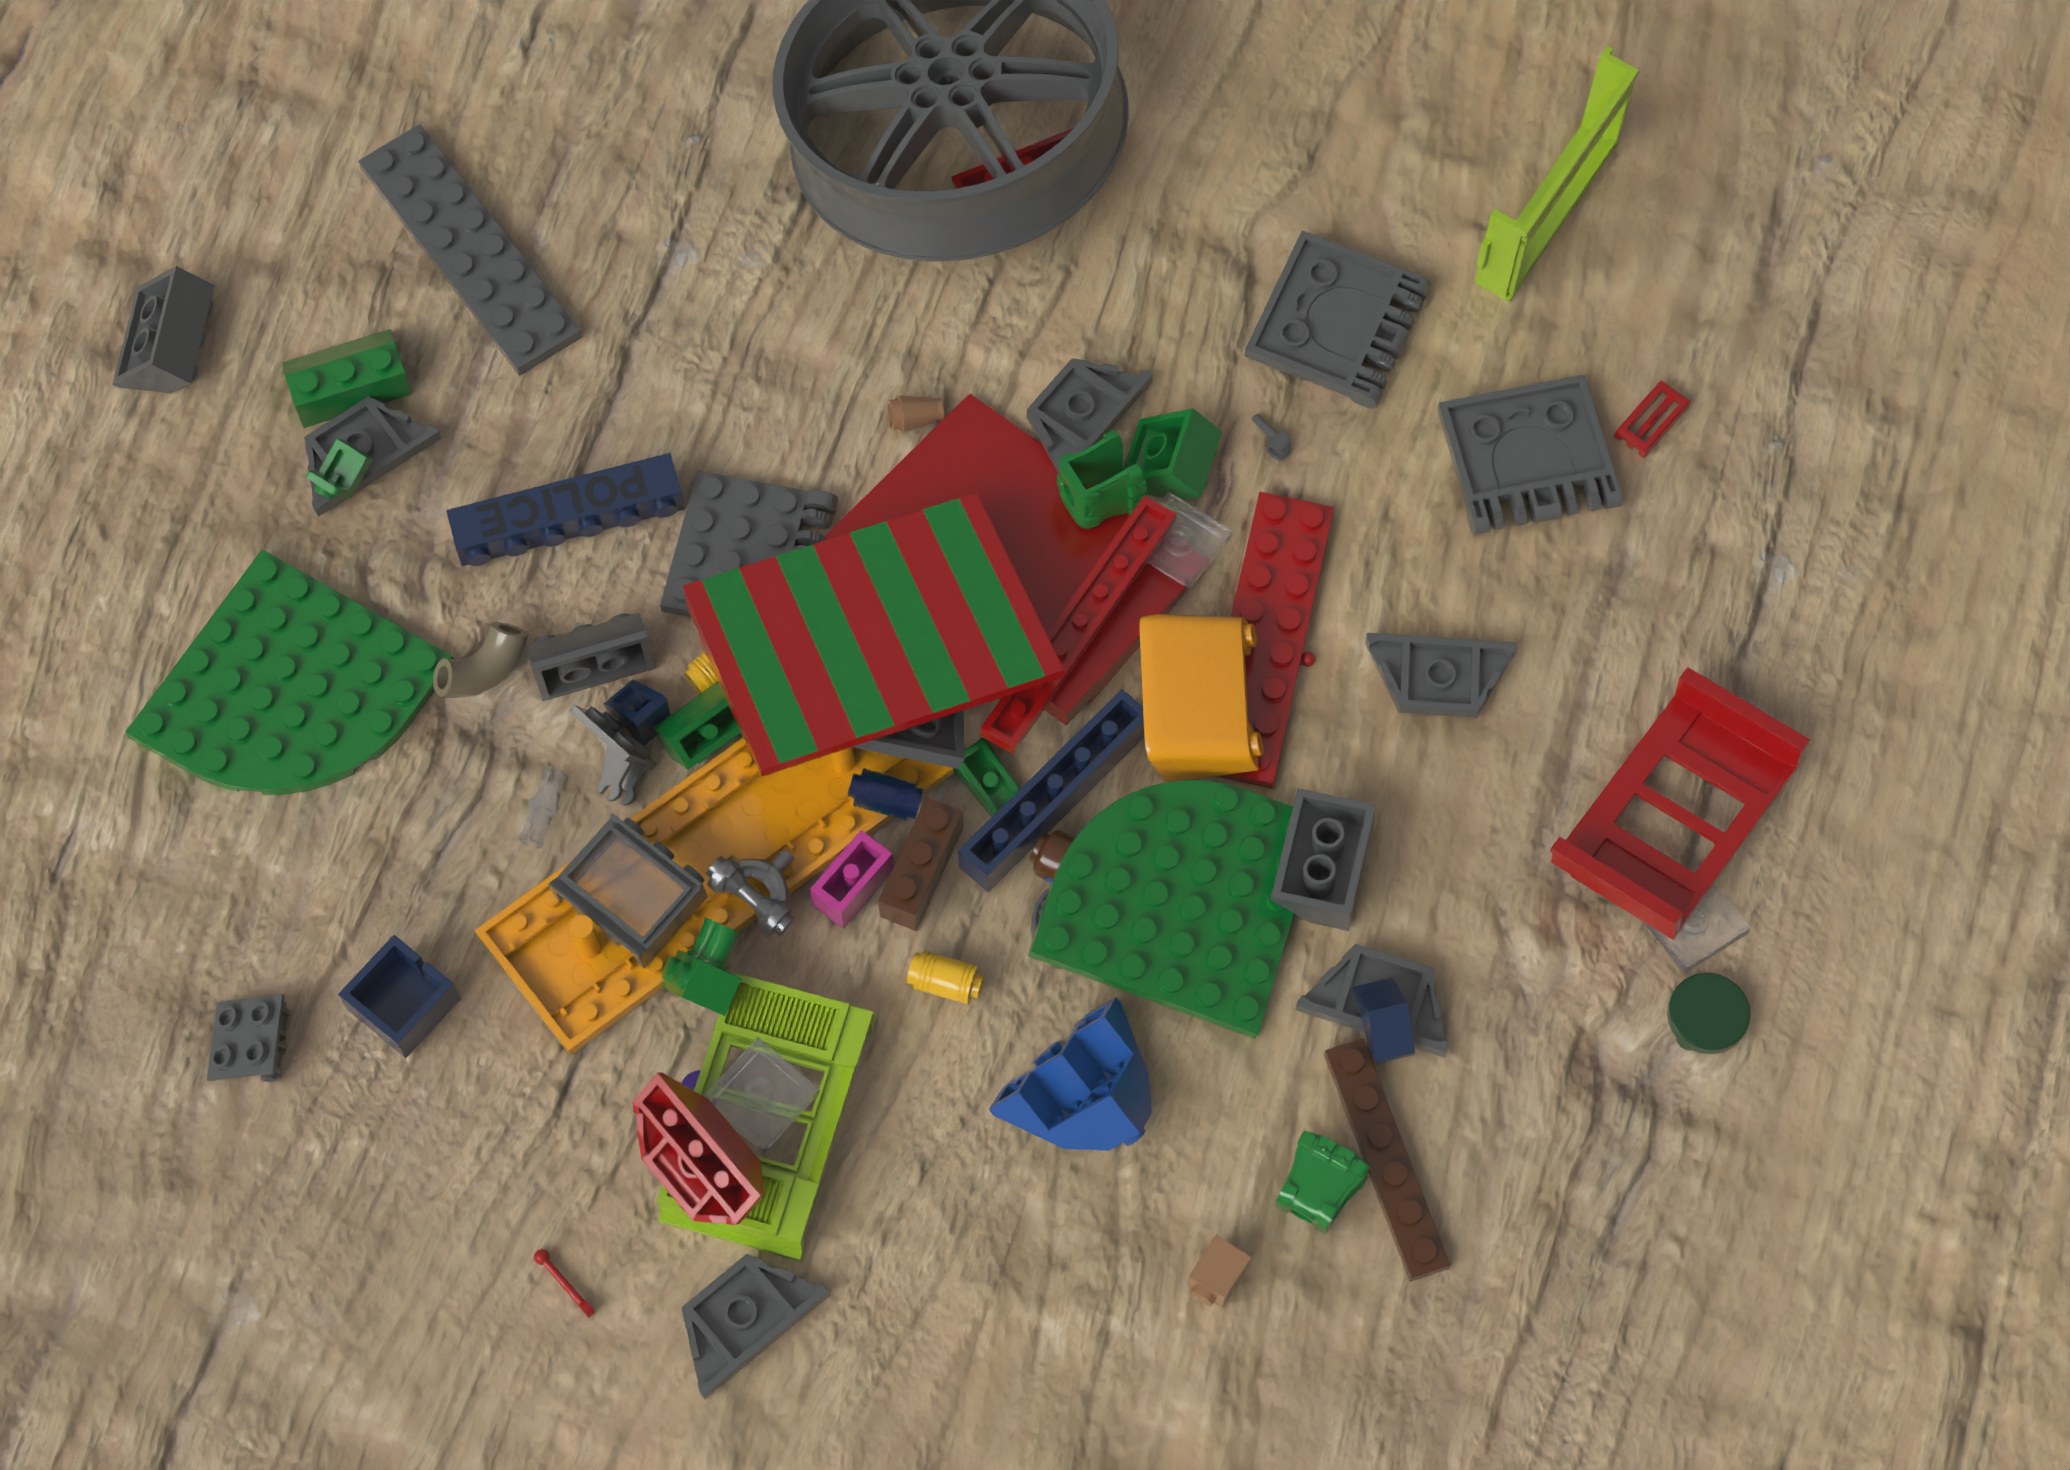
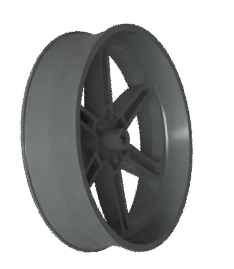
(943, 87)

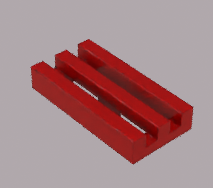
(1634, 440)

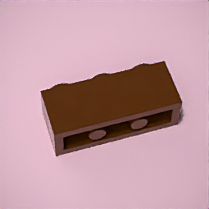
(921, 864)

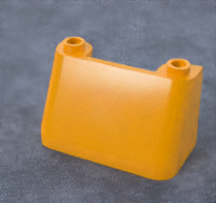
(1197, 695)

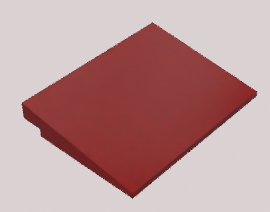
(1051, 554)

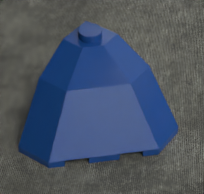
(1084, 1092)

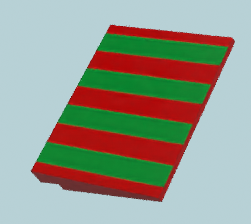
(870, 633)

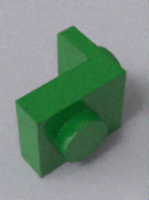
(340, 471)

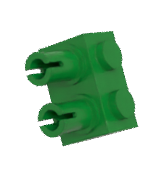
(701, 972)

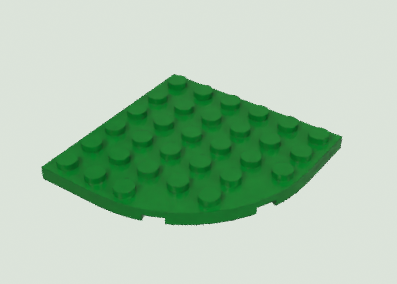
(287, 687)
(1175, 901)

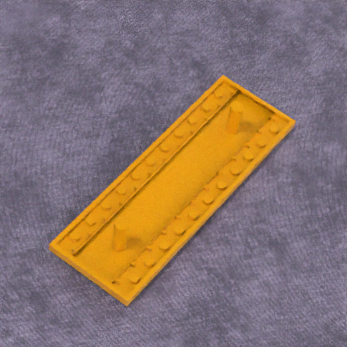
(722, 809)

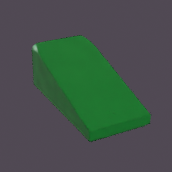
(986, 777)

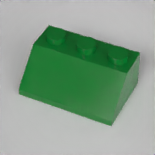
(345, 374)

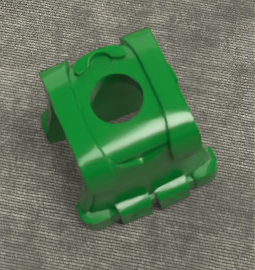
(1115, 491)
(1321, 1180)

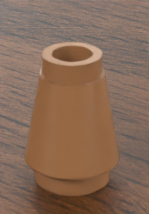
(913, 412)

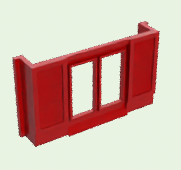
(1719, 742)

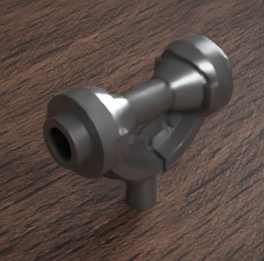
(730, 877)

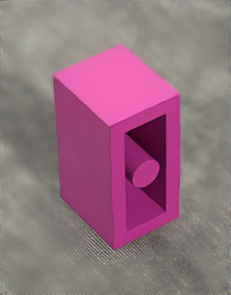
(852, 879)

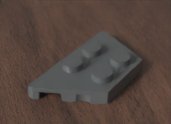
(1083, 406)
(375, 430)
(1439, 673)
(1335, 1000)
(743, 1317)

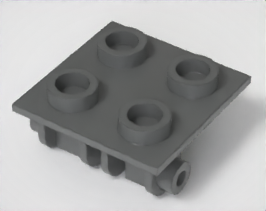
(248, 1038)

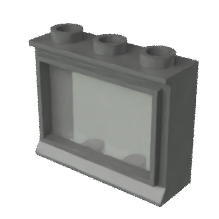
(630, 888)

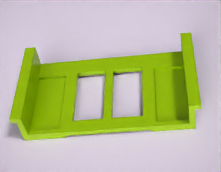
(806, 1033)

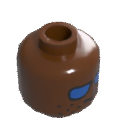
(1049, 852)

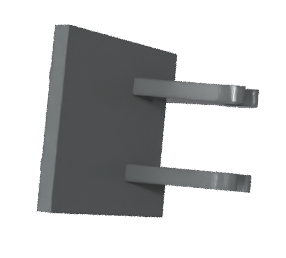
(624, 758)

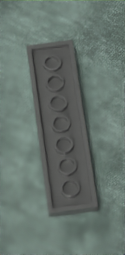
(470, 249)

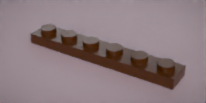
(1388, 1158)

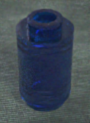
(885, 794)

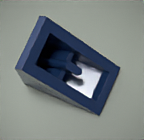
(638, 709)
(1385, 1020)

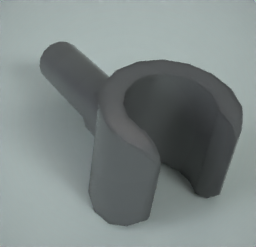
(1279, 442)

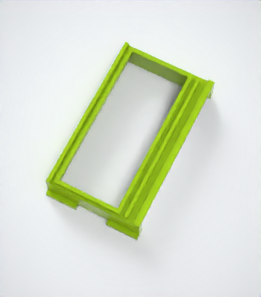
(1516, 245)

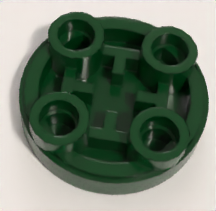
(1708, 1013)

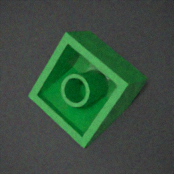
(1175, 453)

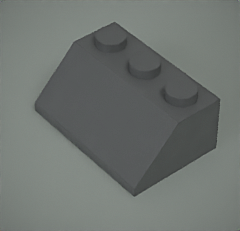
(164, 333)
(590, 656)
(1324, 858)

